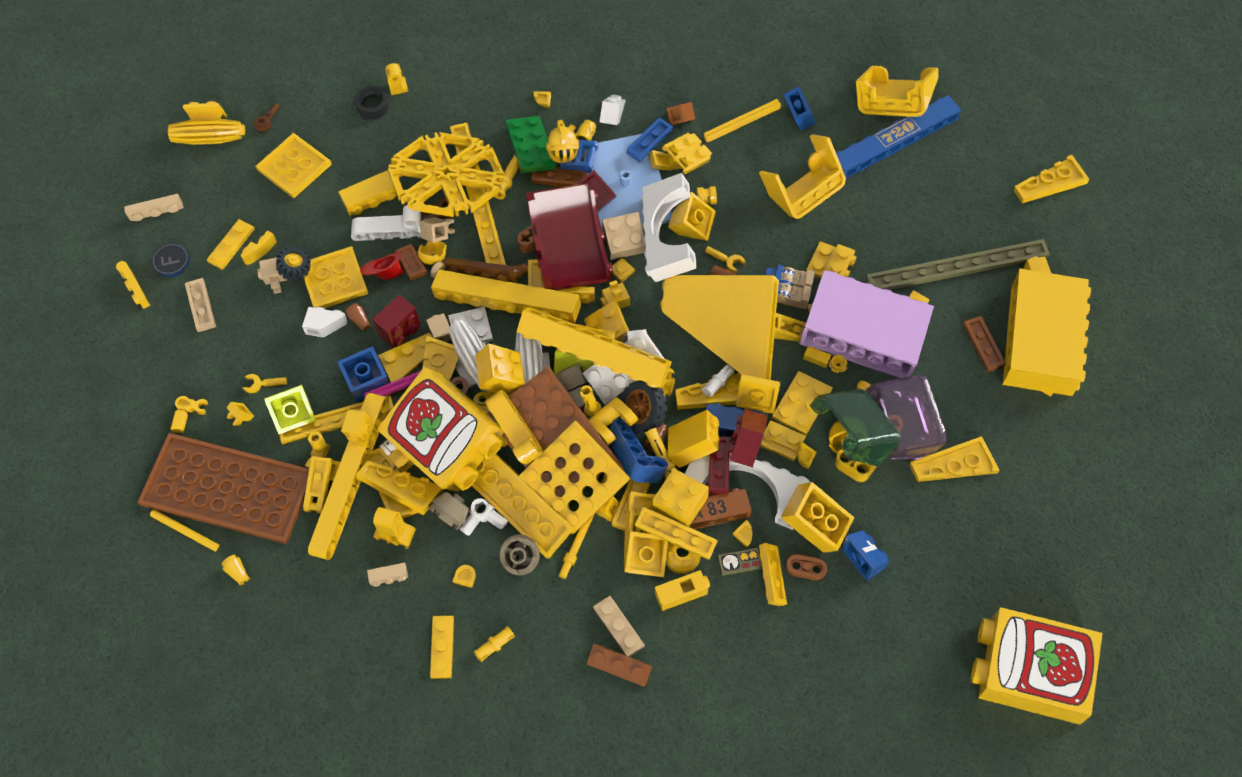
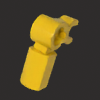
(183, 406)
(319, 446)

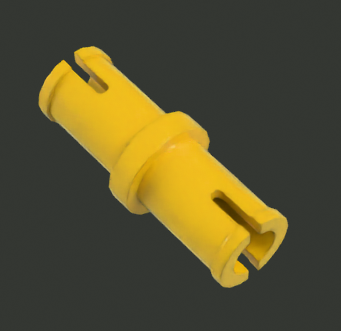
(494, 644)

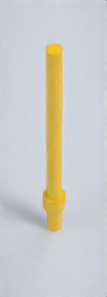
(570, 558)

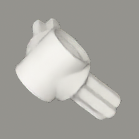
(488, 515)

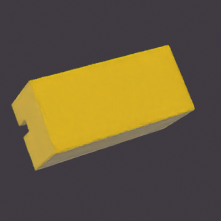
(817, 357)

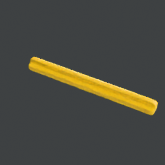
(742, 120)

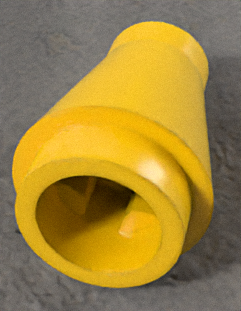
(235, 569)

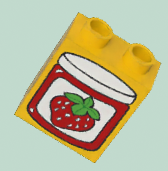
(442, 431)
(1038, 665)

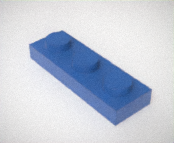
(649, 139)

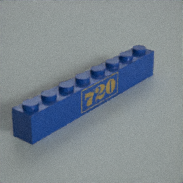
(897, 136)

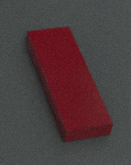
(719, 468)

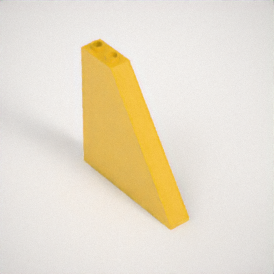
(728, 316)

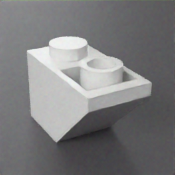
(612, 110)
(323, 322)

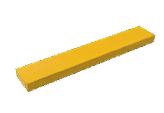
(324, 423)

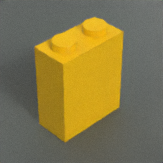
(693, 438)

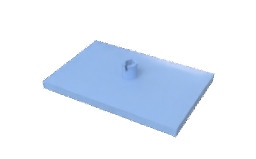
(624, 177)

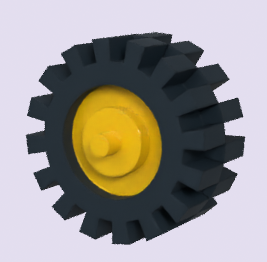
(293, 263)

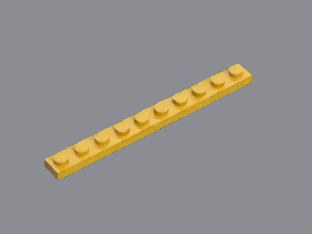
(482, 215)

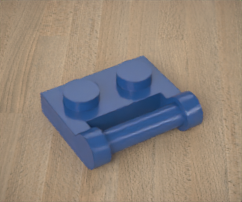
(576, 164)

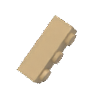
(387, 574)

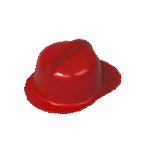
(384, 268)

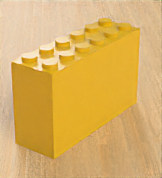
(1047, 332)

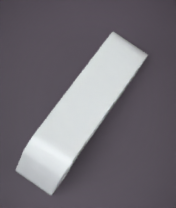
(387, 226)

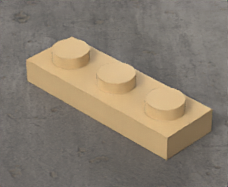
(154, 207)
(200, 305)
(618, 626)

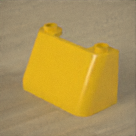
(895, 97)

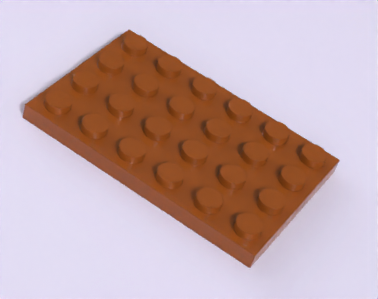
(548, 413)

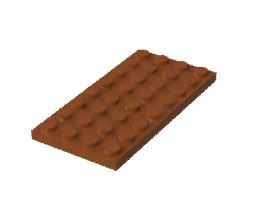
(226, 488)

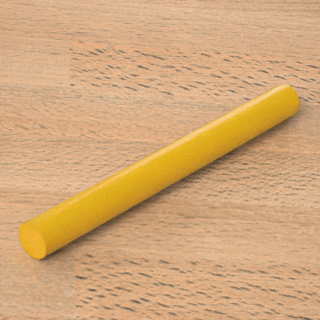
(184, 530)

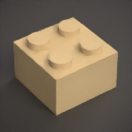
(623, 235)

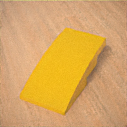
(642, 551)

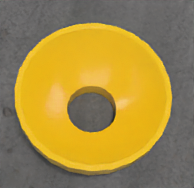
(681, 564)

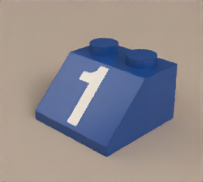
(864, 554)

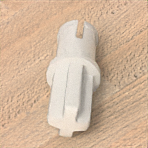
(717, 381)

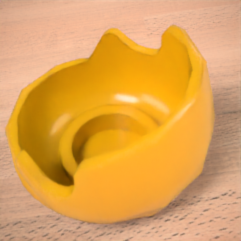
(437, 248)

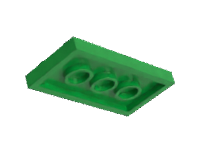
(529, 144)

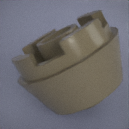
(450, 509)
(519, 554)

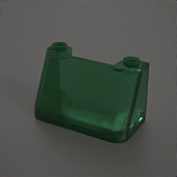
(869, 430)

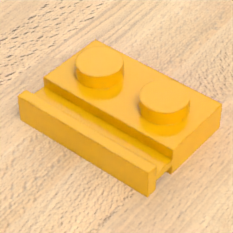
(781, 440)

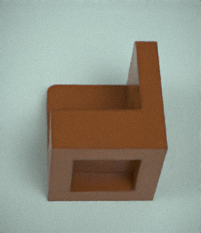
(680, 113)

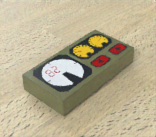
(739, 561)

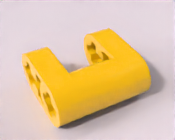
(607, 414)

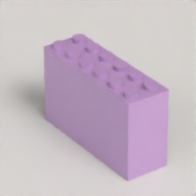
(867, 325)

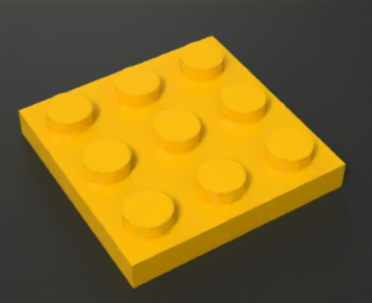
(293, 165)
(335, 279)

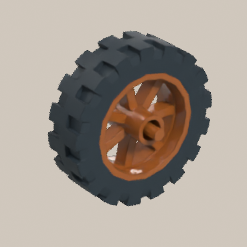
(654, 408)

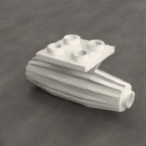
(467, 346)
(531, 356)

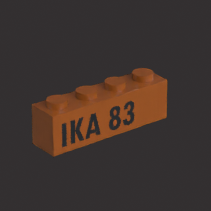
(723, 509)

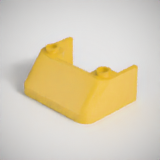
(812, 189)

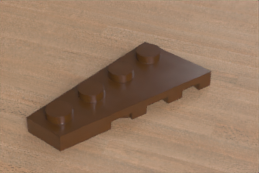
(481, 269)

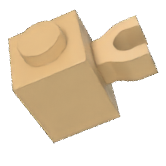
(436, 229)
(270, 274)

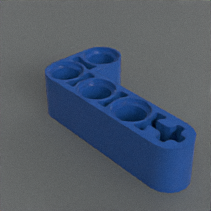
(633, 457)

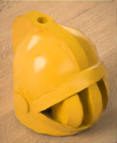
(562, 139)

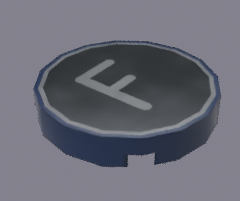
(170, 260)

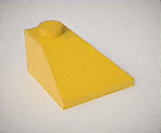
(692, 218)

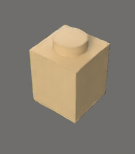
(439, 327)

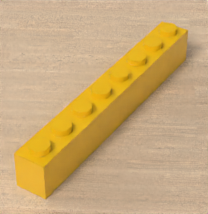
(504, 295)
(594, 347)

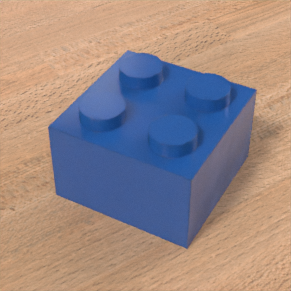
(363, 372)

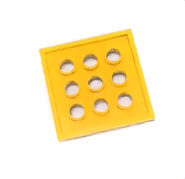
(588, 477)

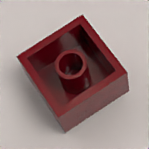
(397, 322)
(747, 437)

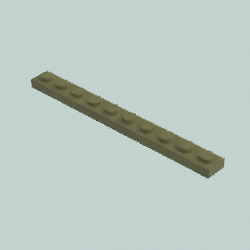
(958, 265)

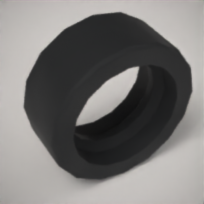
(372, 113)

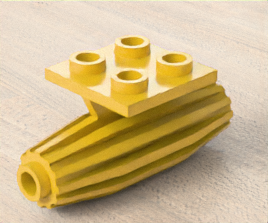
(205, 126)

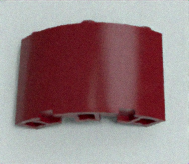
(568, 237)

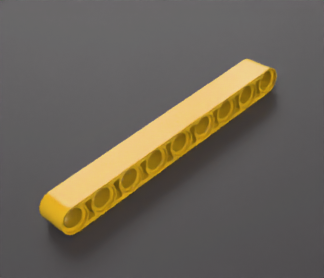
(345, 483)

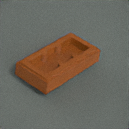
(411, 263)

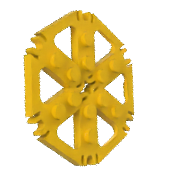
(457, 172)

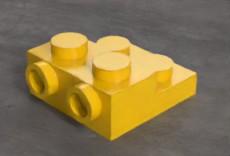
(832, 259)

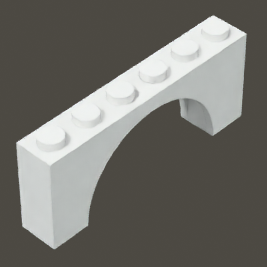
(657, 201)
(780, 480)

